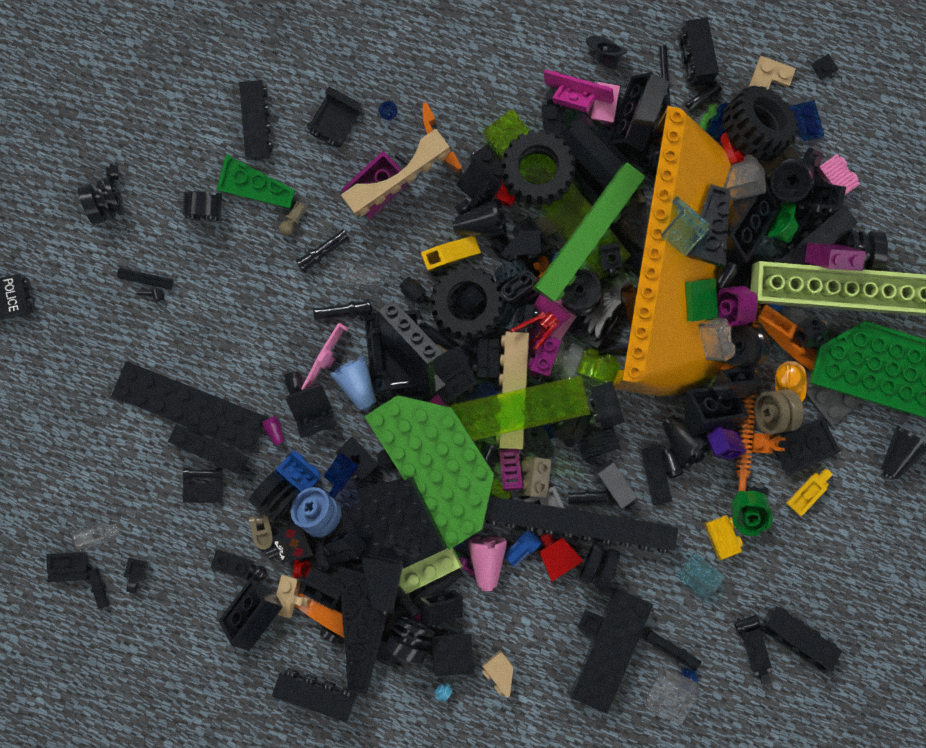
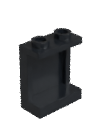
(335, 117)

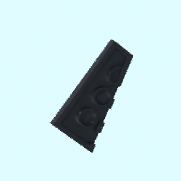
(713, 244)

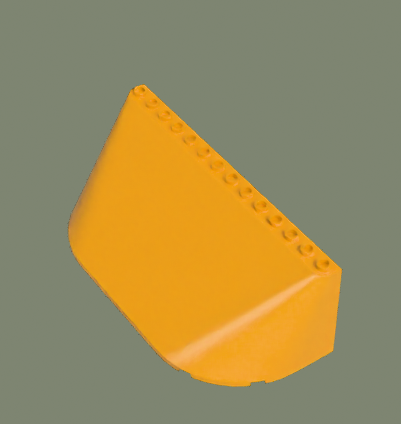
(663, 347)

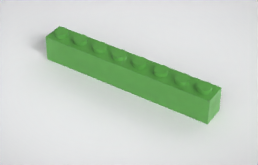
(589, 232)

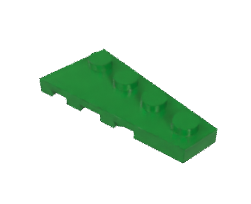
(248, 183)

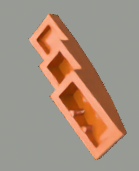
(783, 332)

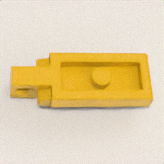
(809, 492)

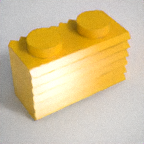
(723, 537)

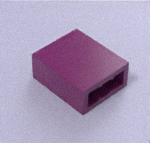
(835, 256)

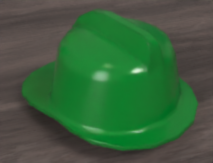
(785, 223)

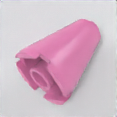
(487, 560)

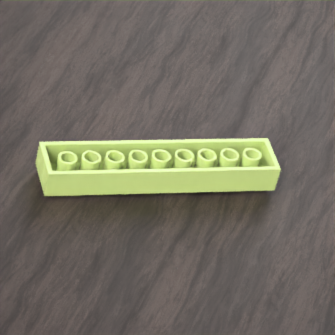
(839, 288)

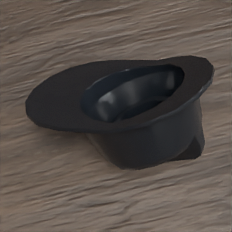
(606, 51)

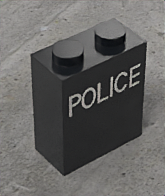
(15, 296)

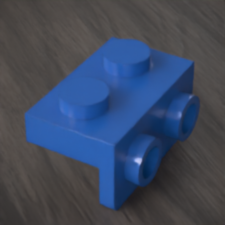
(298, 472)

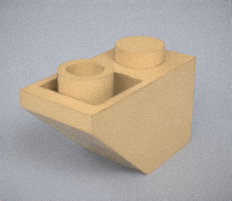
(500, 671)

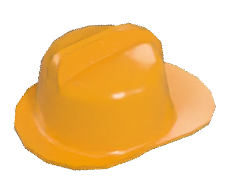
(791, 376)

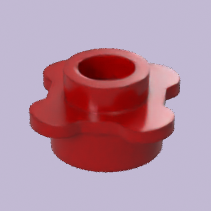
(301, 568)

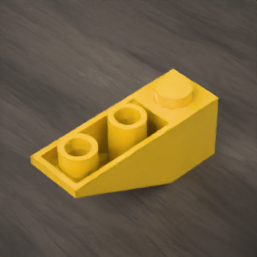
(450, 253)

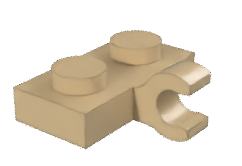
(288, 595)

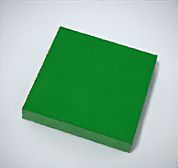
(701, 299)

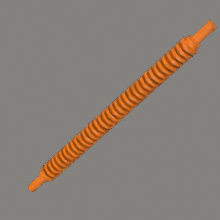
(743, 473)

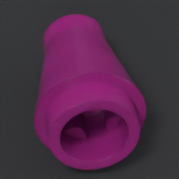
(273, 429)

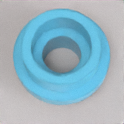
(443, 692)

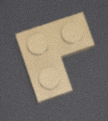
(771, 71)

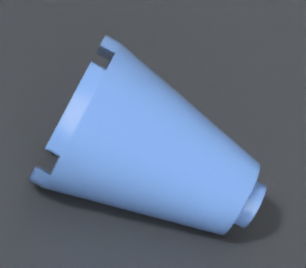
(356, 383)

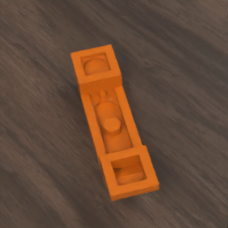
(428, 120)
(322, 614)

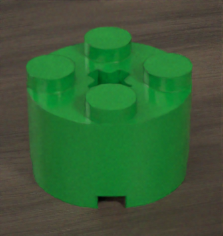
(751, 512)

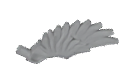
(610, 303)

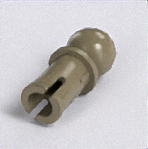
(286, 228)

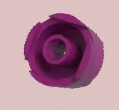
(737, 305)

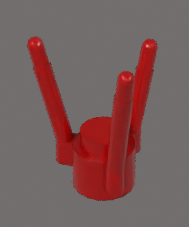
(548, 323)

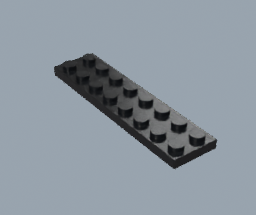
(189, 406)

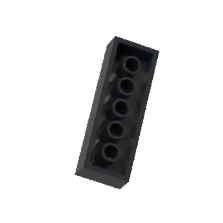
(611, 650)

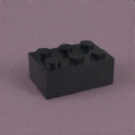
(698, 52)

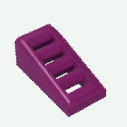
(510, 457)

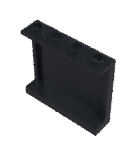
(410, 348)

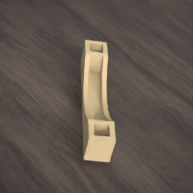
(363, 196)

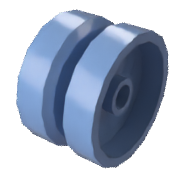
(316, 512)

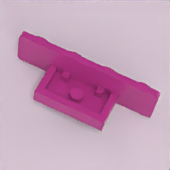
(576, 92)

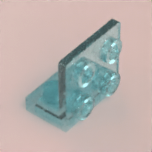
(685, 228)

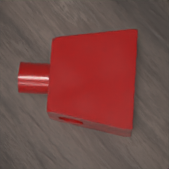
(558, 556)

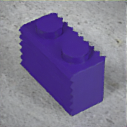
(725, 443)

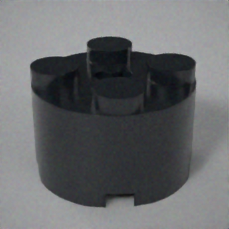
(202, 204)

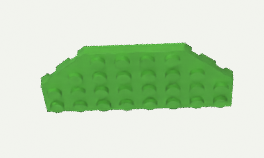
(442, 458)

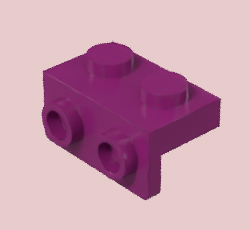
(544, 357)

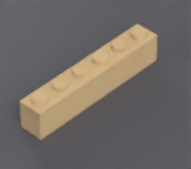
(513, 378)

